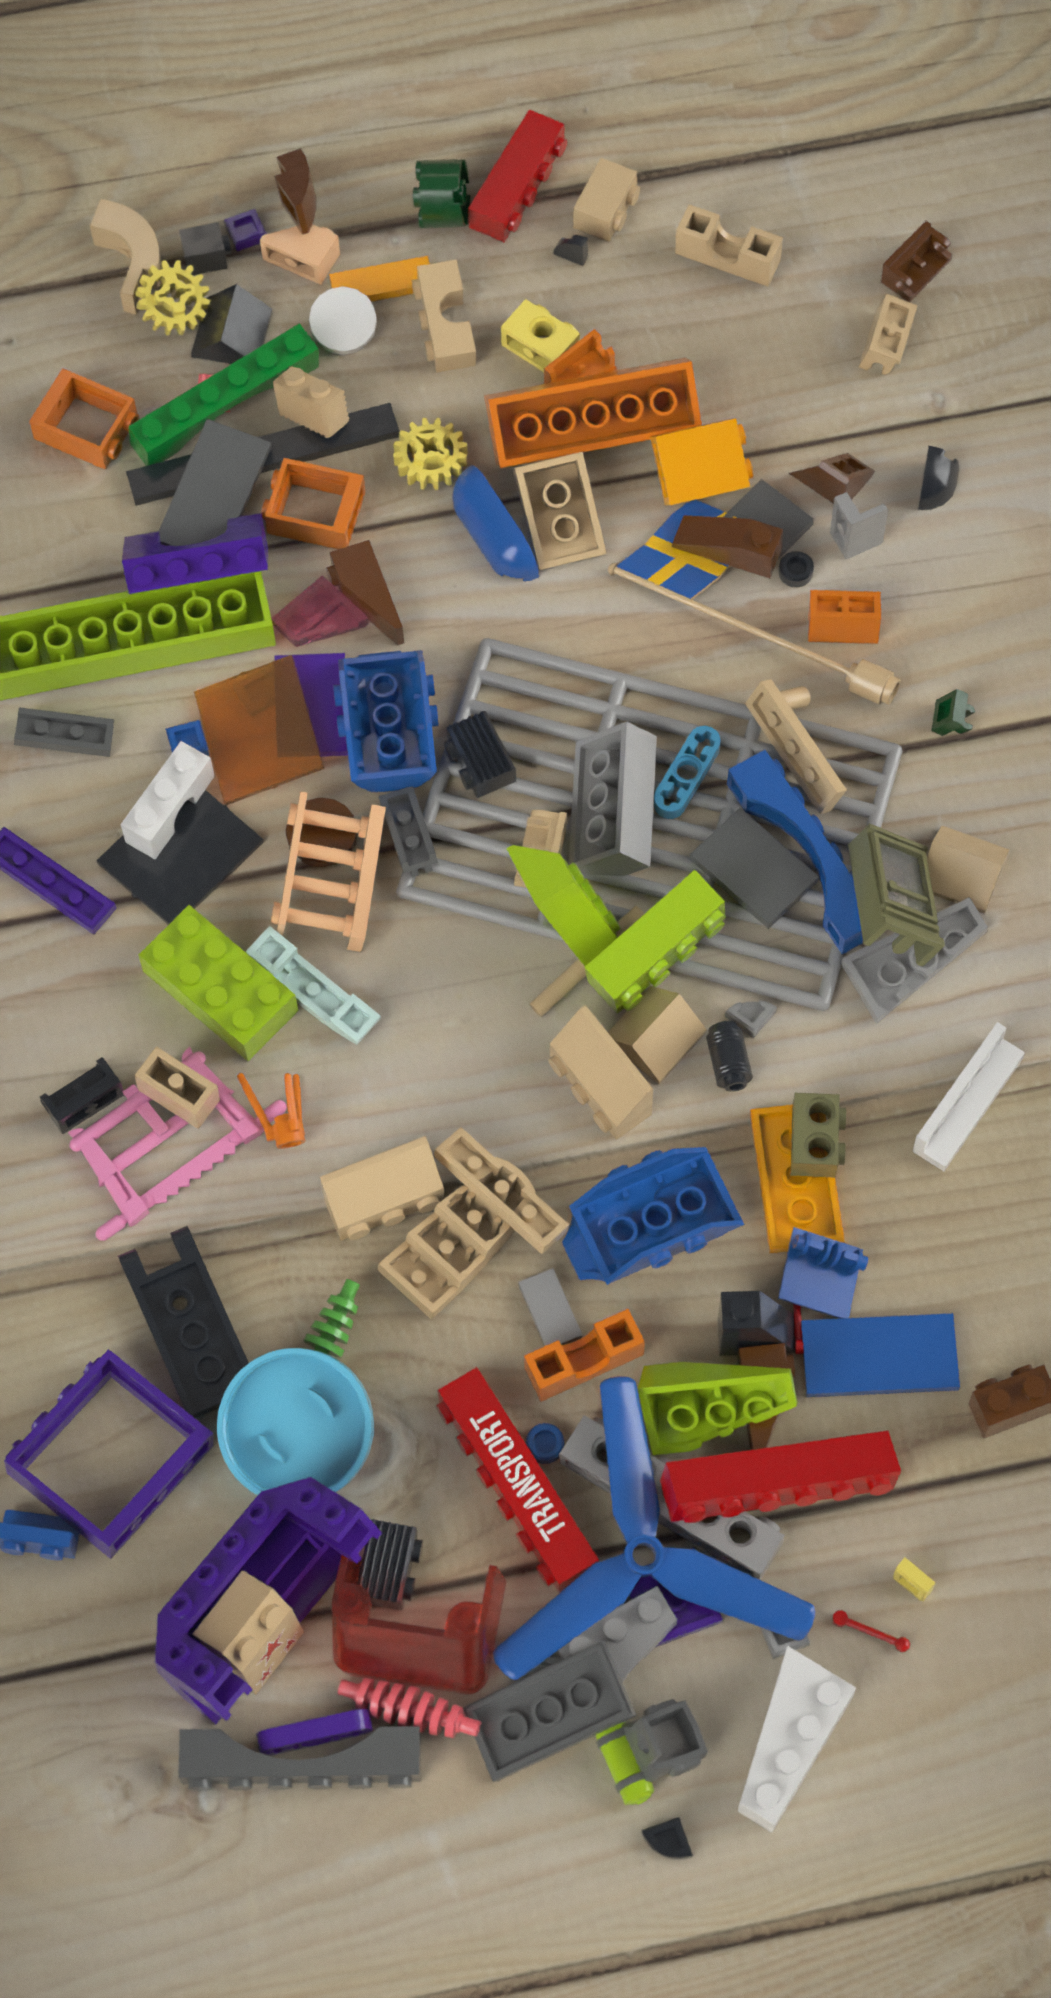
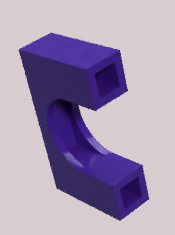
(157, 566)

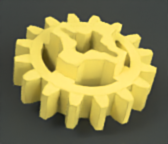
(175, 311)
(430, 453)

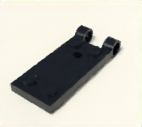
(194, 1341)

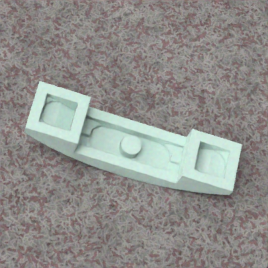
(312, 989)

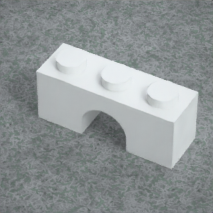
(153, 816)

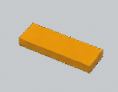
(381, 280)

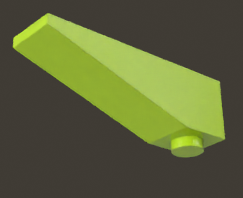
(705, 1400)

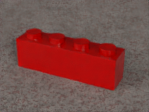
(516, 176)

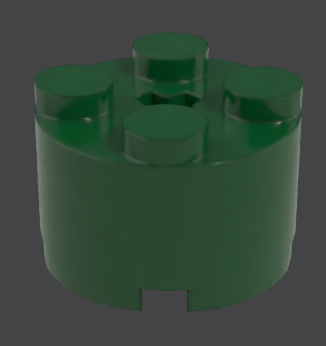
(442, 193)

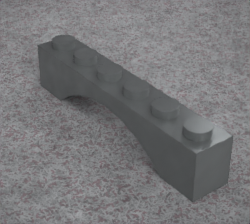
(383, 1756)

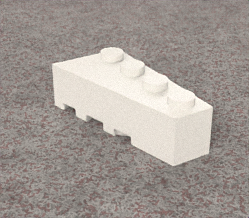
(796, 1727)

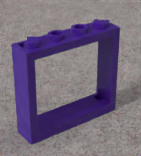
(153, 1493)

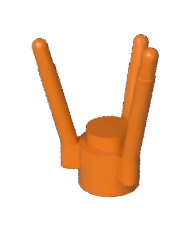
(288, 1127)

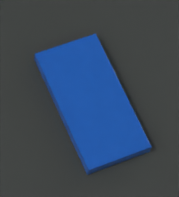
(880, 1355)

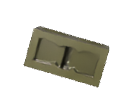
(810, 1134)

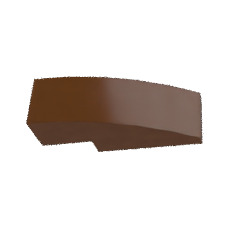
(297, 189)

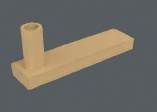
(808, 765)

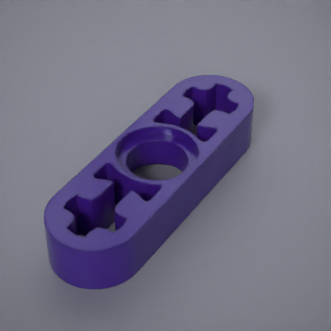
(314, 1732)

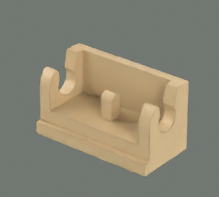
(888, 333)
(544, 832)

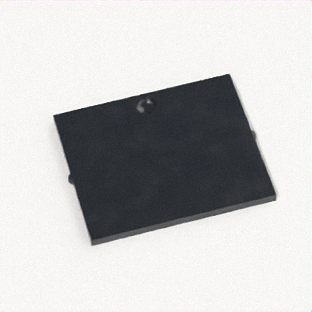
(194, 862)

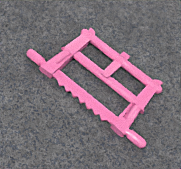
(108, 1171)

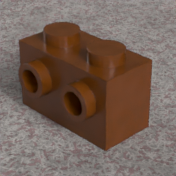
(1011, 1401)

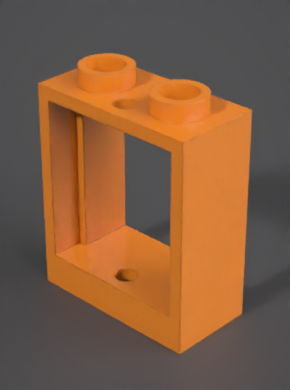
(58, 400)
(320, 478)

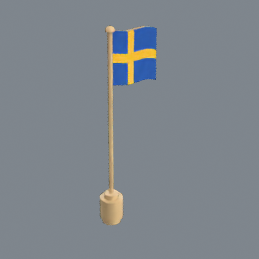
(688, 575)

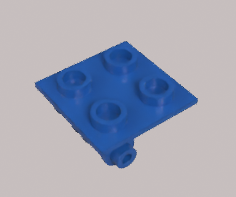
(821, 1273)

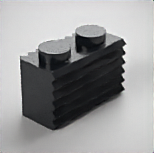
(480, 755)
(388, 1564)

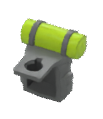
(650, 1747)

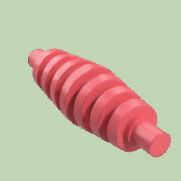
(409, 1707)

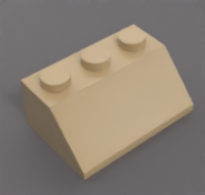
(601, 1074)
(382, 1189)

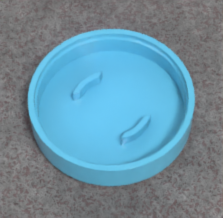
(295, 1420)

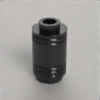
(729, 1056)

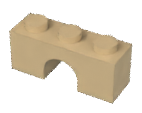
(706, 242)
(449, 342)

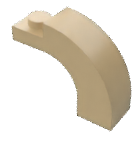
(128, 232)

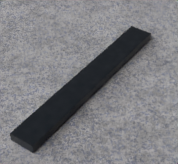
(297, 443)

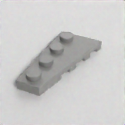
(890, 978)

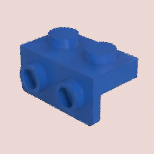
(37, 1534)

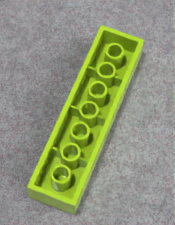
(132, 633)

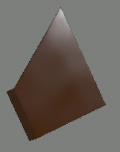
(836, 476)

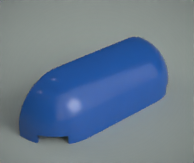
(492, 526)

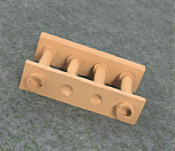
(357, 893)

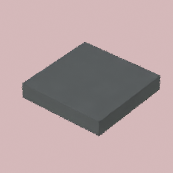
(772, 508)

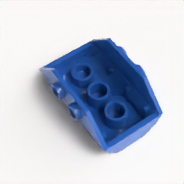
(387, 719)
(649, 1215)

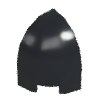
(938, 479)

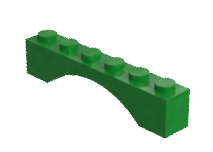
(179, 420)

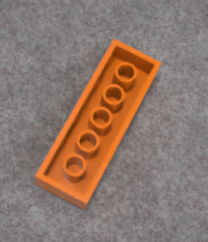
(592, 412)

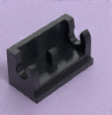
(83, 1097)

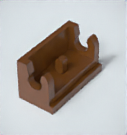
(916, 262)

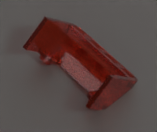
(413, 1654)

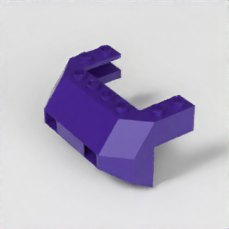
(284, 1539)

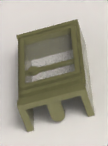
(895, 892)

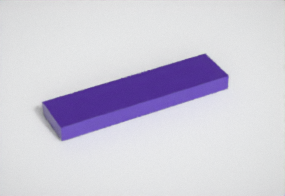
(53, 882)

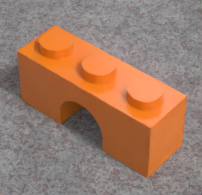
(603, 1349)

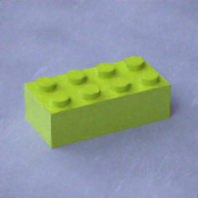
(656, 942)
(218, 982)

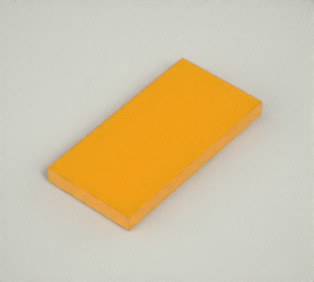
(788, 1199)

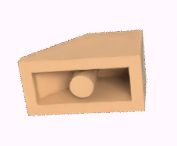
(306, 254)

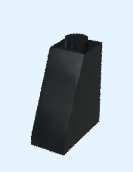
(752, 1321)

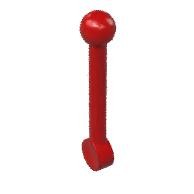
(798, 1331)
(841, 1619)

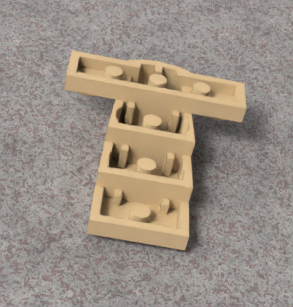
(468, 1226)

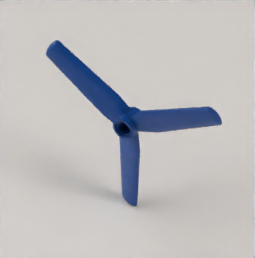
(681, 1571)

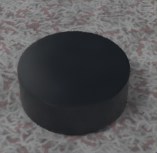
(796, 569)

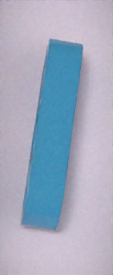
(687, 756)

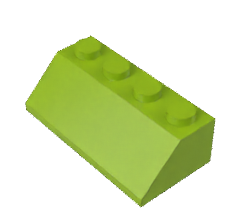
(566, 901)

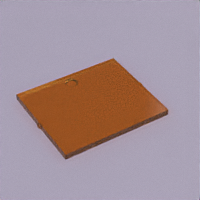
(259, 730)

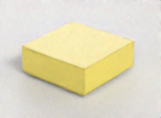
(913, 1579)

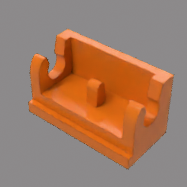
(581, 360)
(844, 616)

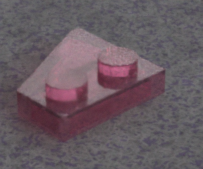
(318, 614)

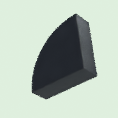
(573, 249)
(668, 1840)

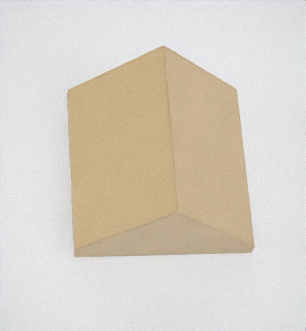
(964, 867)
(658, 1032)

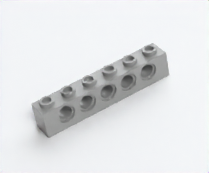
(714, 1538)

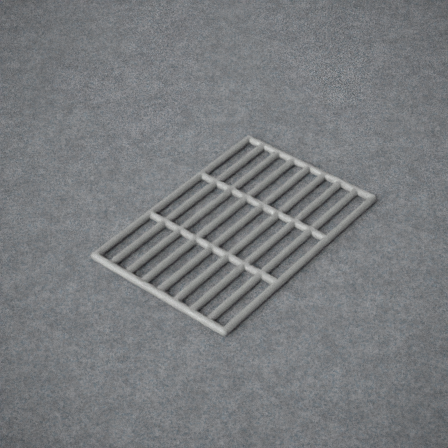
(611, 712)

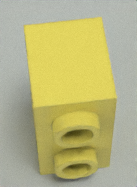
(529, 322)

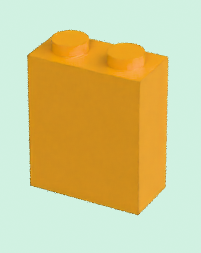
(701, 461)

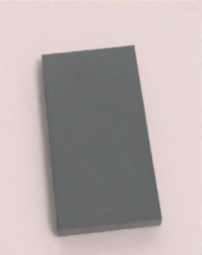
(214, 485)
(550, 1711)

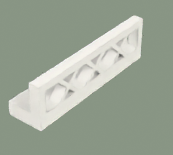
(968, 1099)

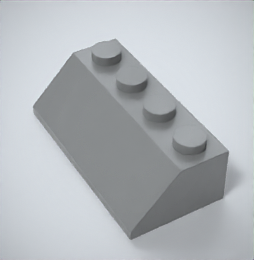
(613, 801)

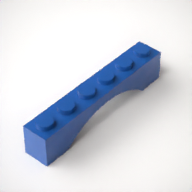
(765, 793)

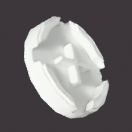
(342, 320)

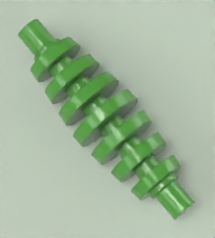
(336, 1318)

